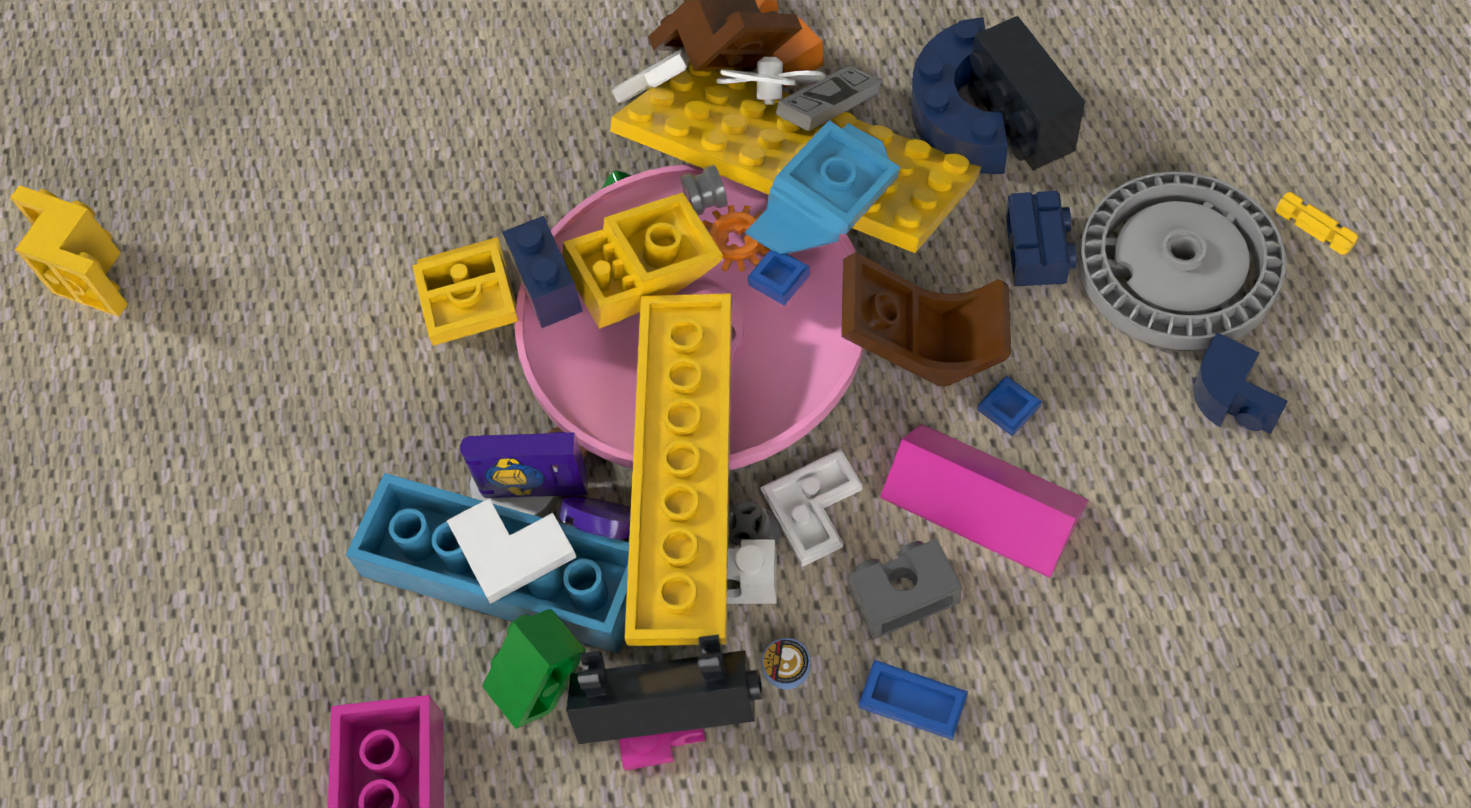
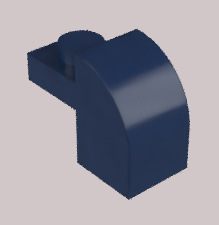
(1223, 387)

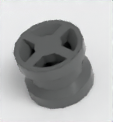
(704, 189)
(744, 518)

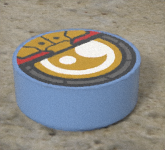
(786, 663)

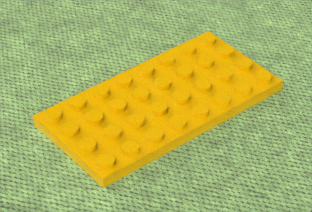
(752, 144)

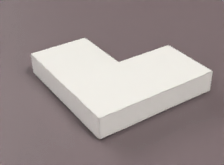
(652, 76)
(800, 503)
(505, 560)

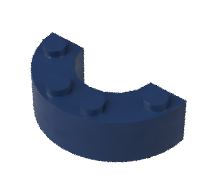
(940, 112)

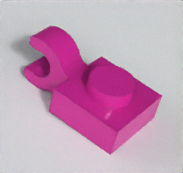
(655, 749)

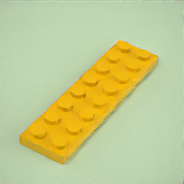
(680, 472)

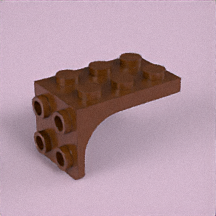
(924, 330)

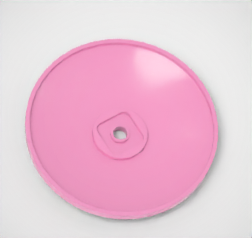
(784, 359)

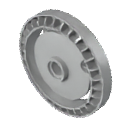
(1189, 220)

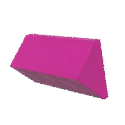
(983, 499)

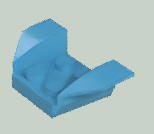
(824, 190)

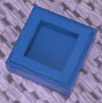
(779, 276)
(1009, 405)

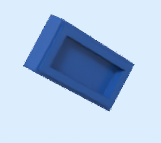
(913, 699)

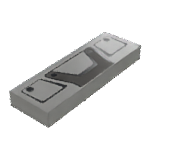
(828, 98)

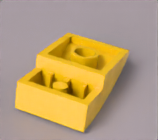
(638, 255)

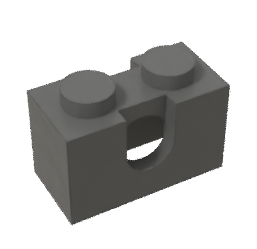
(890, 609)

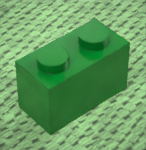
(532, 667)

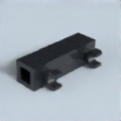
(662, 694)

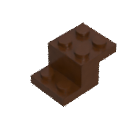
(724, 33)

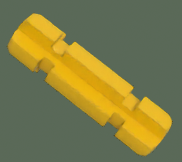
(1317, 223)

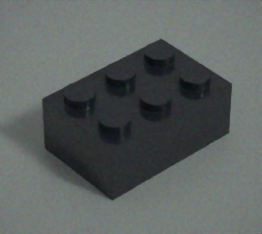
(1024, 83)

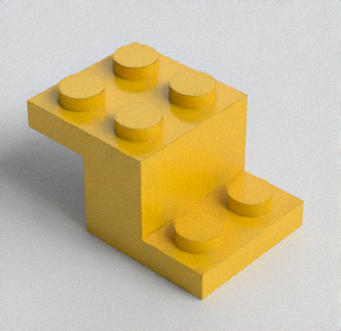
(69, 249)
(465, 291)

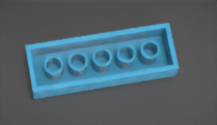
(412, 547)

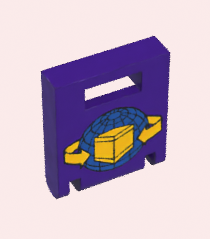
(523, 465)

